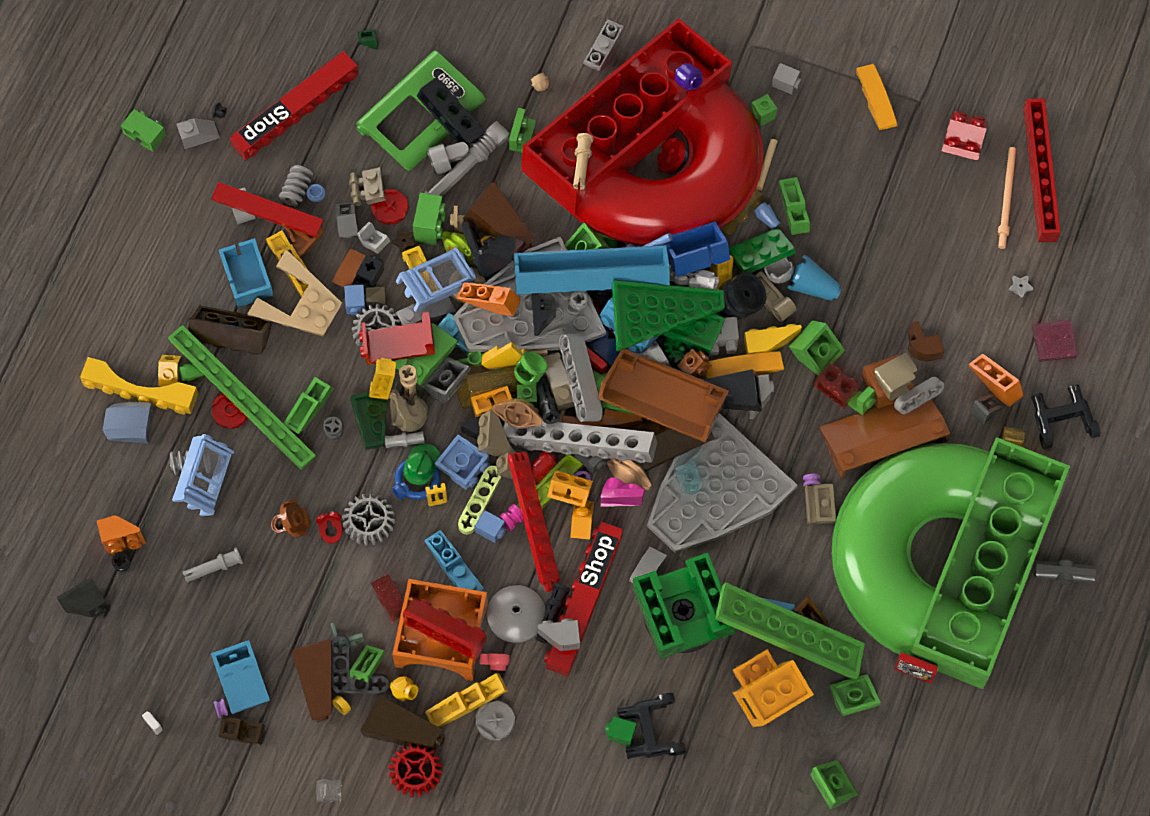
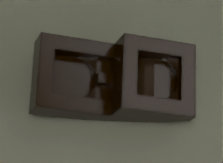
(241, 731)

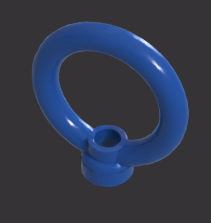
(401, 489)

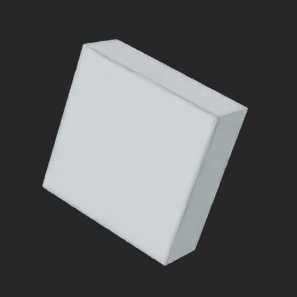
(152, 722)

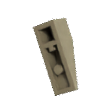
(558, 382)

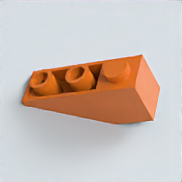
(491, 298)

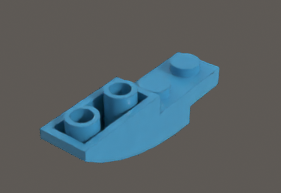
(452, 562)

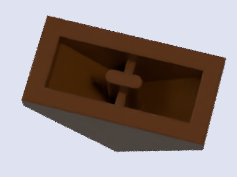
(810, 610)

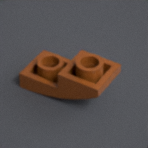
(347, 271)

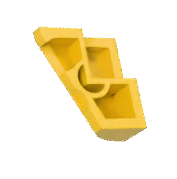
(502, 357)

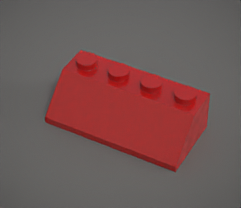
(444, 628)

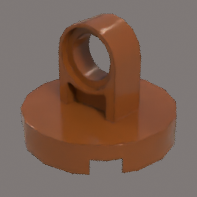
(294, 519)

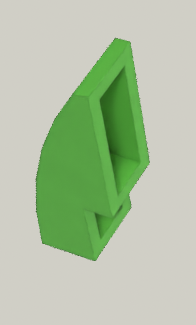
(794, 206)
(308, 405)

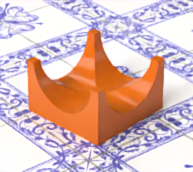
(417, 648)

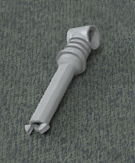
(478, 152)

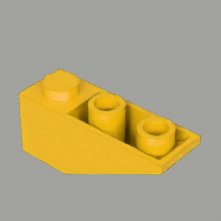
(770, 339)

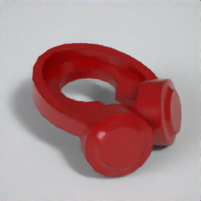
(322, 521)

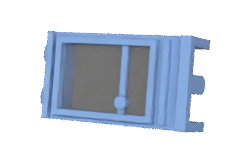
(436, 278)
(203, 474)

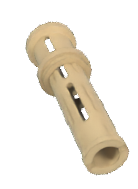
(582, 153)
(408, 380)

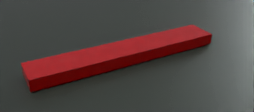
(267, 209)

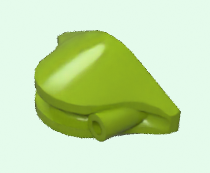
(458, 240)

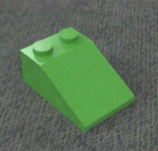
(427, 364)

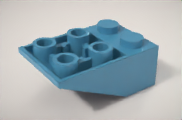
(240, 677)

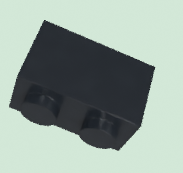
(497, 253)

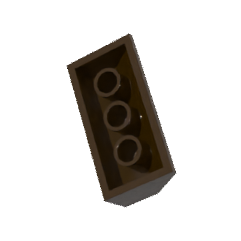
(229, 329)
(669, 443)

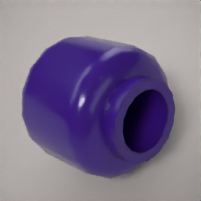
(688, 77)

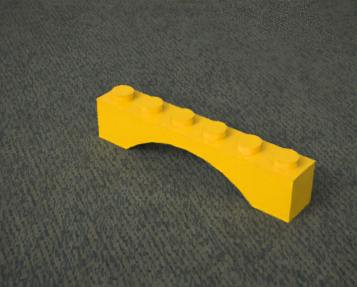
(175, 396)

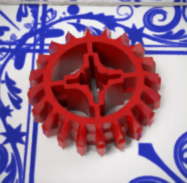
(409, 777)

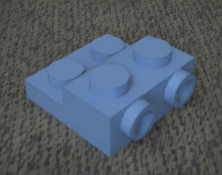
(463, 462)

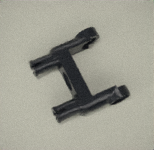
(1077, 408)
(649, 747)

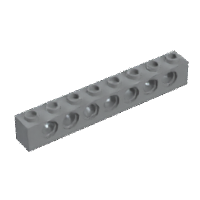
(588, 436)

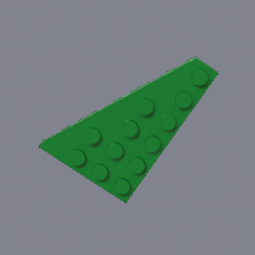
(655, 309)

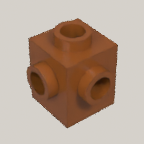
(695, 364)

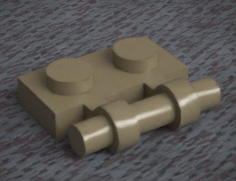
(373, 187)

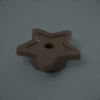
(403, 245)

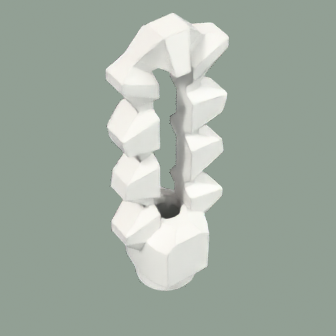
(699, 279)

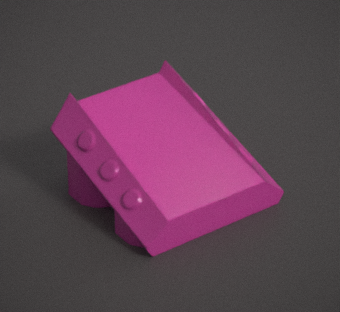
(621, 494)

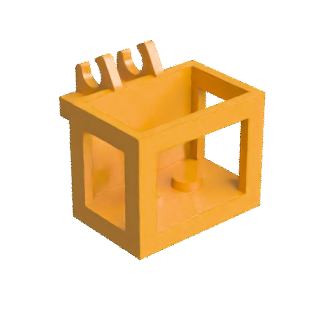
(769, 688)

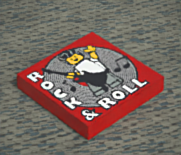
(916, 667)

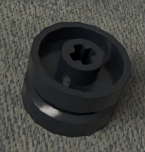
(743, 295)

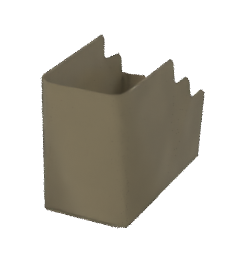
(896, 376)

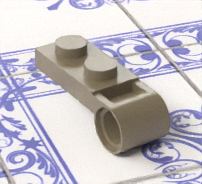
(775, 301)

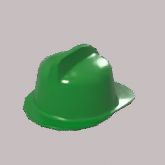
(421, 464)

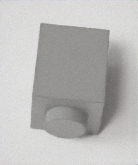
(786, 79)

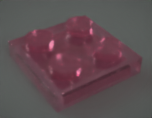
(1054, 341)

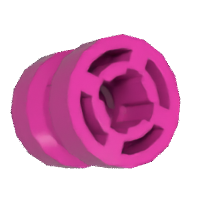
(512, 517)

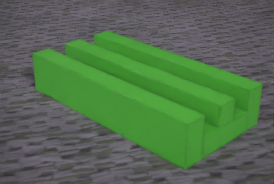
(363, 674)

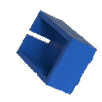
(697, 249)

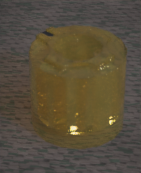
(1013, 435)

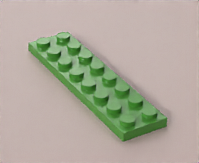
(790, 631)

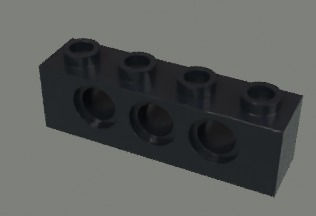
(440, 110)

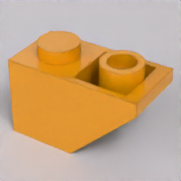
(582, 521)

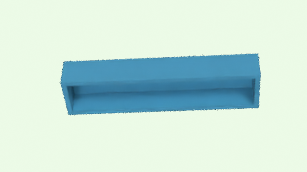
(589, 269)

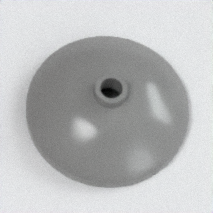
(515, 626)

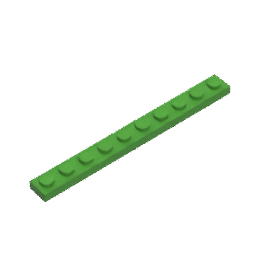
(242, 397)

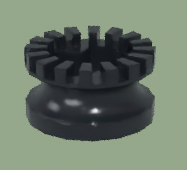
(124, 566)

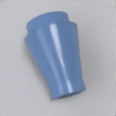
(767, 215)

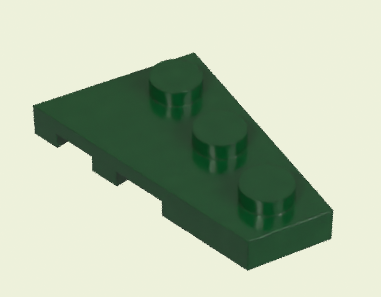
(370, 418)

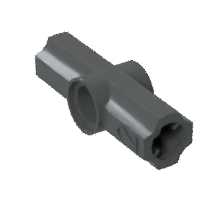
(1064, 572)

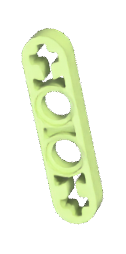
(476, 498)

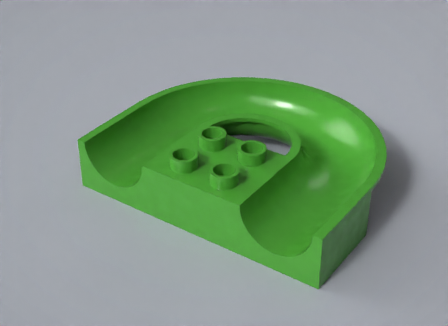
(1004, 512)

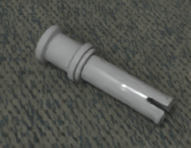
(221, 562)

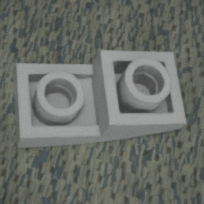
(650, 562)

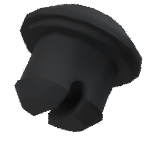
(218, 111)

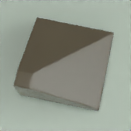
(375, 296)

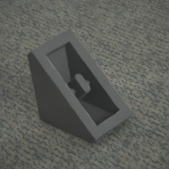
(986, 408)

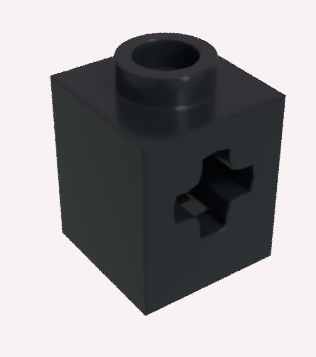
(366, 274)

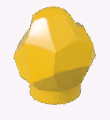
(403, 689)

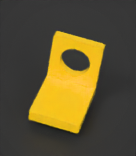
(168, 370)

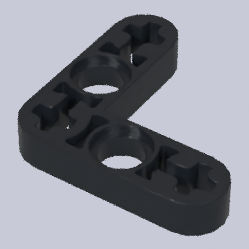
(350, 686)

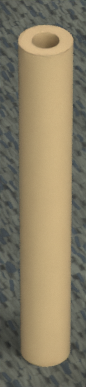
(766, 163)

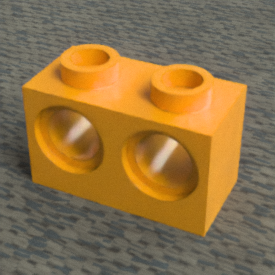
(485, 402)
(569, 488)

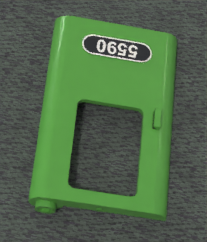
(431, 67)

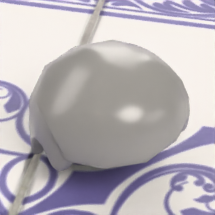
(779, 271)

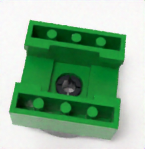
(690, 589)

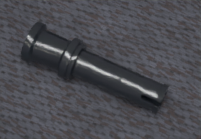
(547, 404)
(554, 604)

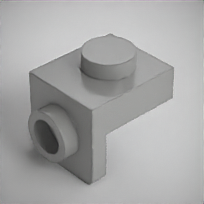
(372, 238)

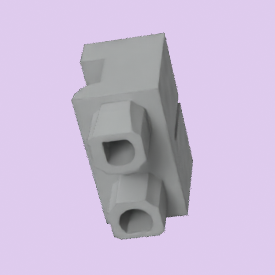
(727, 337)

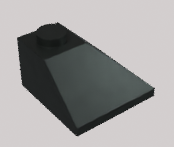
(83, 599)

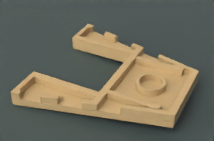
(315, 308)

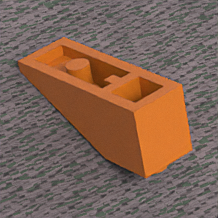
(998, 380)

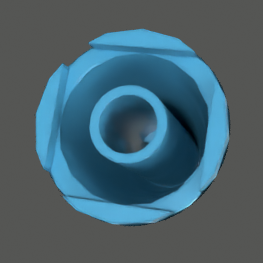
(814, 281)

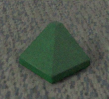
(368, 38)

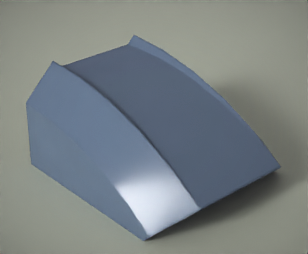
(128, 422)

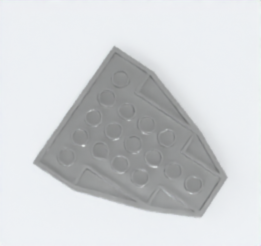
(485, 330)
(734, 492)

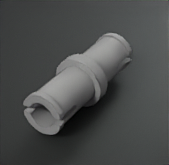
(404, 439)

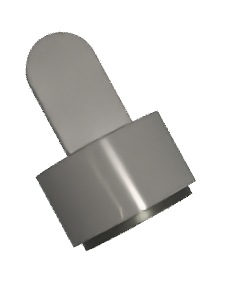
(442, 156)

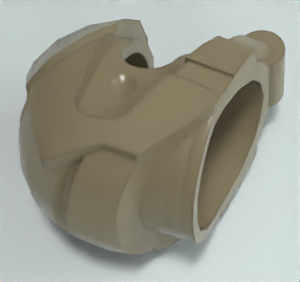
(407, 417)

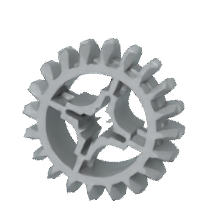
(376, 315)
(361, 518)

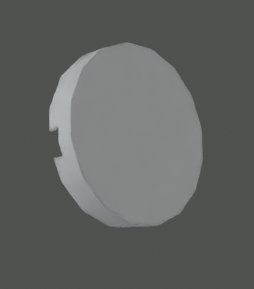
(495, 720)

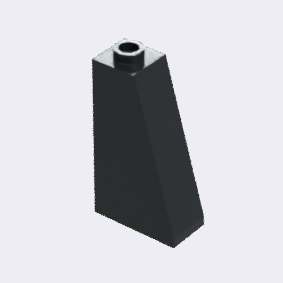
(743, 390)

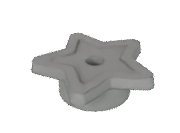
(1020, 290)

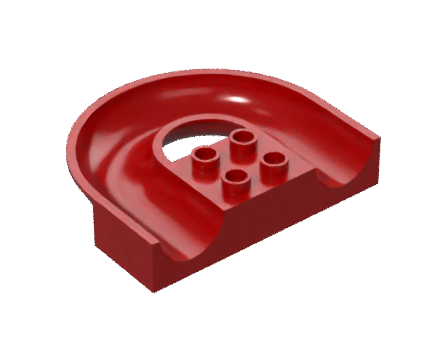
(632, 117)

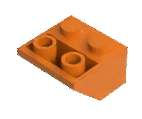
(119, 535)

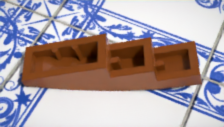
(610, 419)

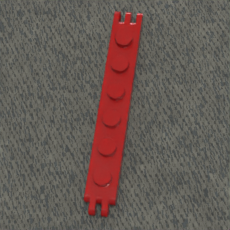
(533, 519)

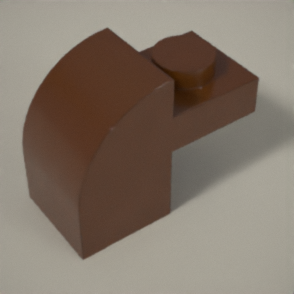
(923, 348)

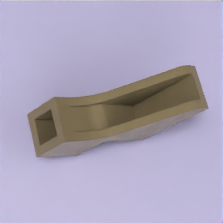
(494, 442)

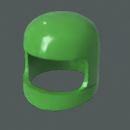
(534, 368)

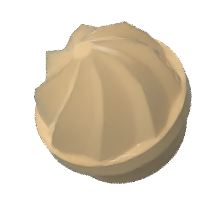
(540, 82)

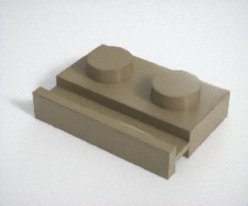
(820, 504)

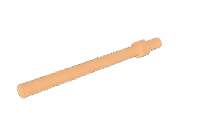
(1003, 229)

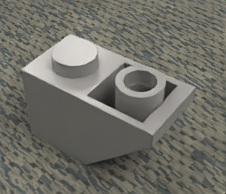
(562, 635)

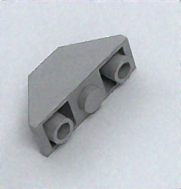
(604, 46)

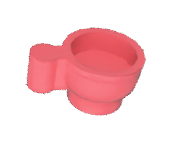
(496, 661)

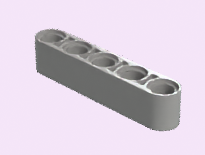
(580, 377)

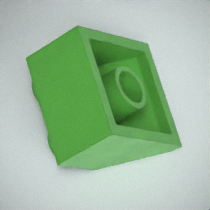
(816, 347)

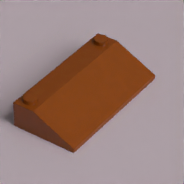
(663, 394)
(881, 434)

